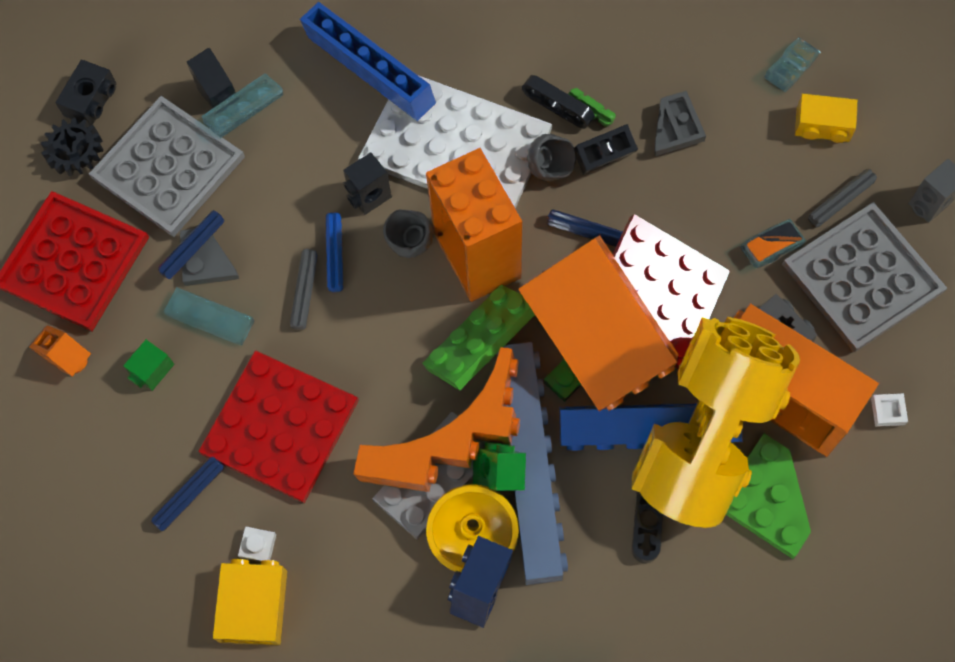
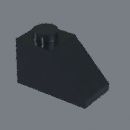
(210, 78)

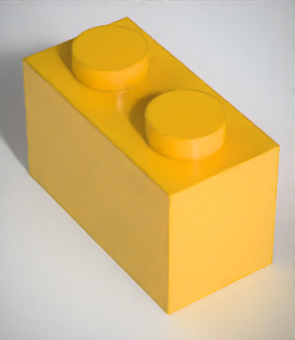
(826, 118)

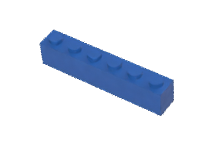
(368, 61)
(620, 425)

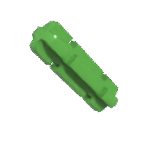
(604, 116)

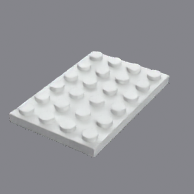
(451, 130)

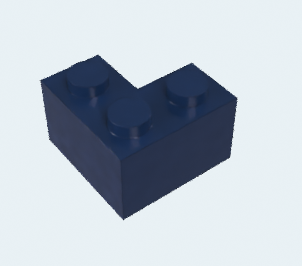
(477, 585)

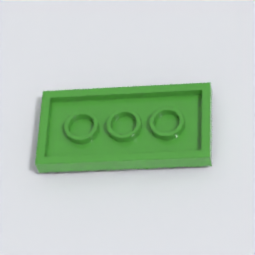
(479, 337)

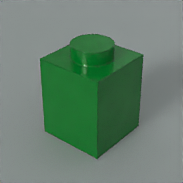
(148, 365)

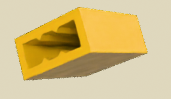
(250, 603)

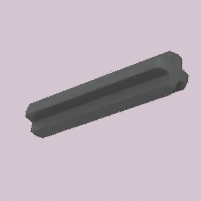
(842, 197)
(303, 289)

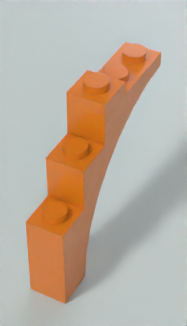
(413, 463)

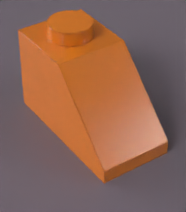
(60, 350)

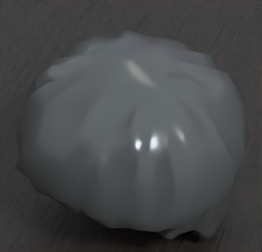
(551, 157)
(408, 233)

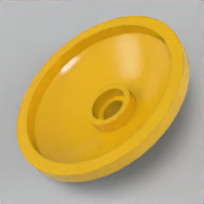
(448, 527)

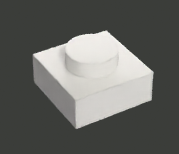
(889, 410)
(256, 544)

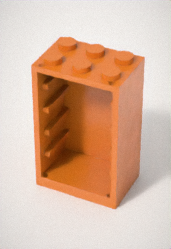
(476, 224)
(600, 324)
(823, 390)

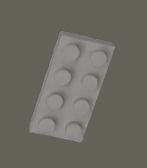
(412, 507)

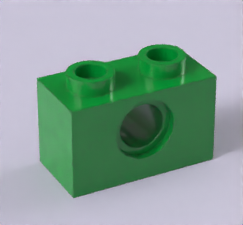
(500, 467)

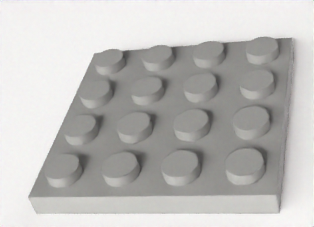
(167, 165)
(864, 276)

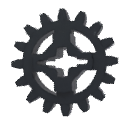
(78, 137)

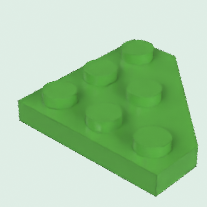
(772, 500)

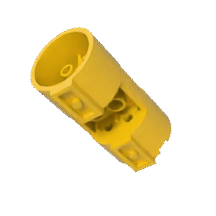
(737, 377)

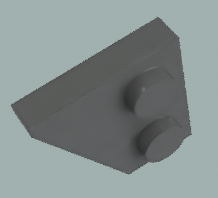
(677, 124)
(207, 264)

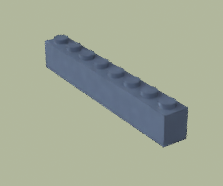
(536, 503)

